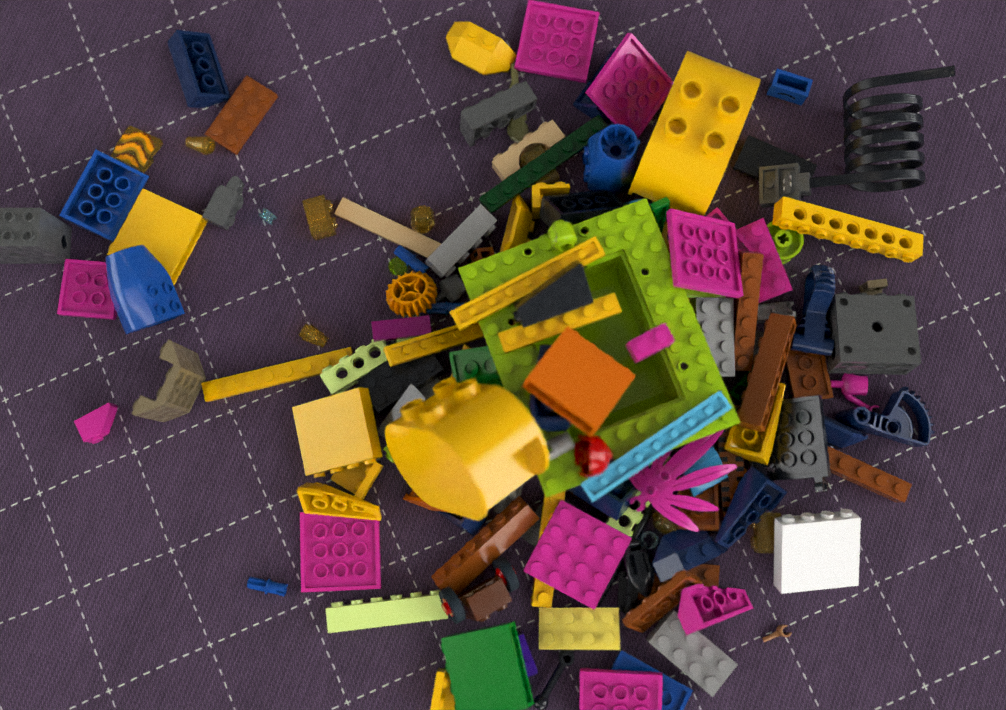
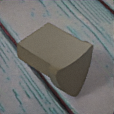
(873, 287)

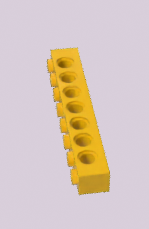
(847, 229)

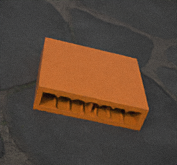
(578, 381)

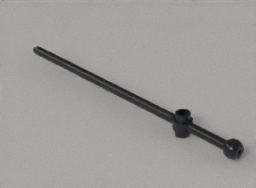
(541, 701)

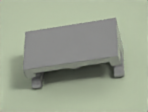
(783, 308)

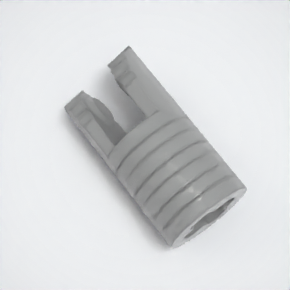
(560, 444)

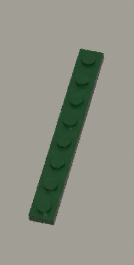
(541, 166)

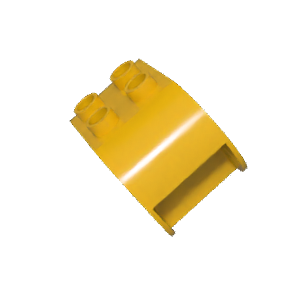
(695, 134)
(466, 446)

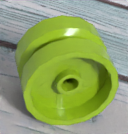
(786, 241)

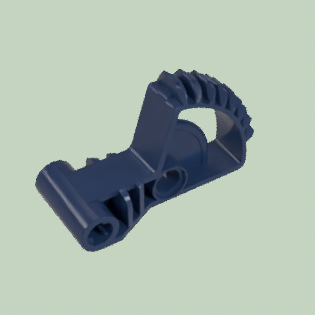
(812, 331)
(893, 415)

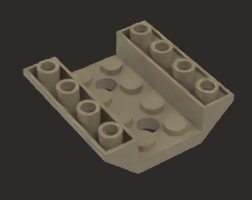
(180, 388)

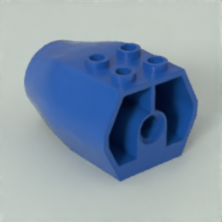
(611, 159)
(141, 289)

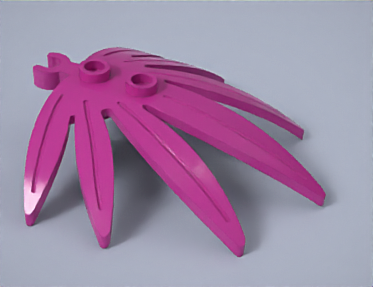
(660, 481)

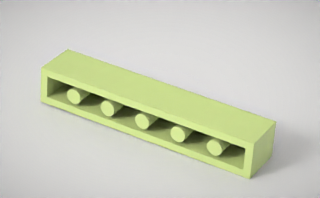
(384, 612)

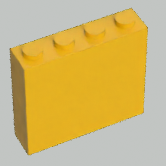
(163, 229)
(337, 432)

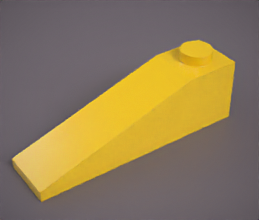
(754, 444)
(329, 501)

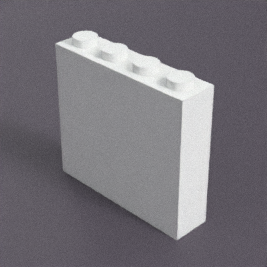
(816, 551)

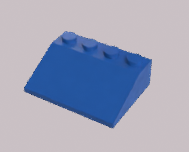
(104, 196)

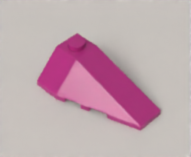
(707, 606)

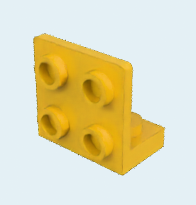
(542, 189)
(358, 479)
(442, 696)

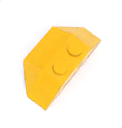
(479, 49)
(518, 225)

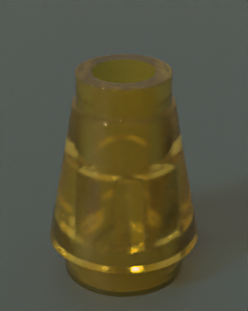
(202, 144)
(312, 335)

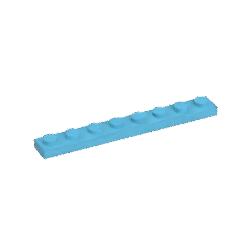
(656, 446)

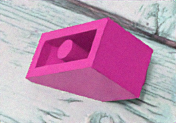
(96, 423)

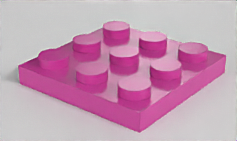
(85, 291)

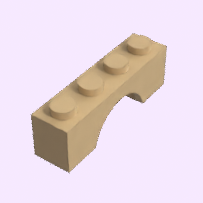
(508, 162)

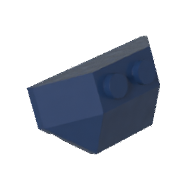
(840, 435)
(684, 551)

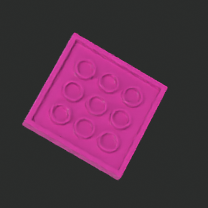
(557, 41)
(630, 86)
(704, 254)
(774, 277)
(339, 553)
(577, 554)
(620, 690)

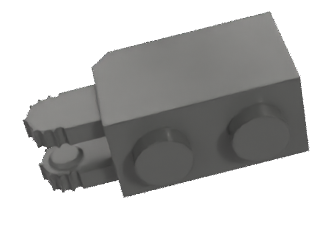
(225, 204)

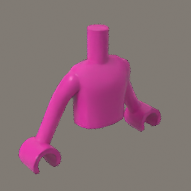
(853, 385)

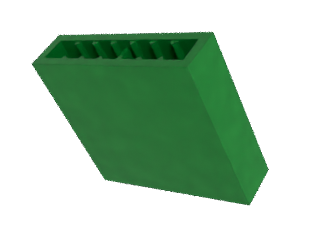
(487, 669)

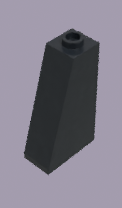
(554, 297)

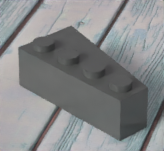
(496, 112)

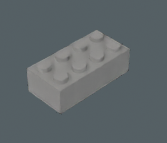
(464, 238)
(717, 325)
(691, 653)

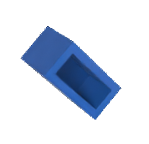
(789, 87)

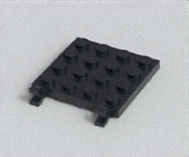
(799, 443)

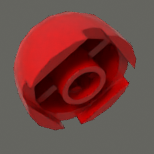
(591, 455)

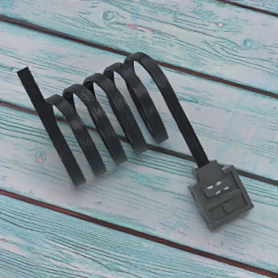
(790, 182)

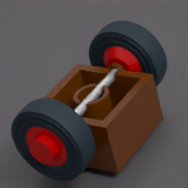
(484, 597)

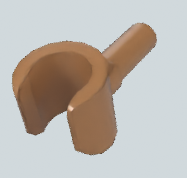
(779, 632)

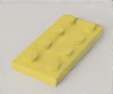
(579, 629)

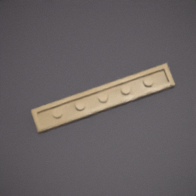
(386, 228)

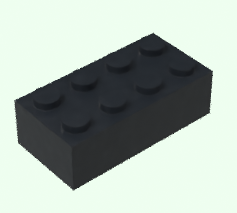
(577, 206)
(389, 383)

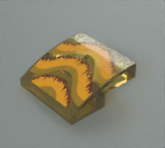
(136, 149)

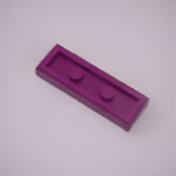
(400, 328)

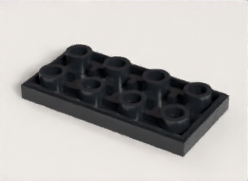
(758, 154)

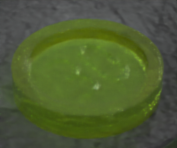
(397, 266)

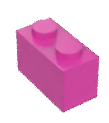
(650, 343)

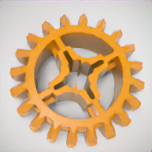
(406, 294)

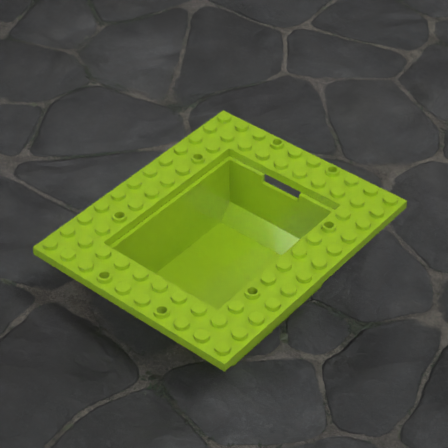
(660, 388)

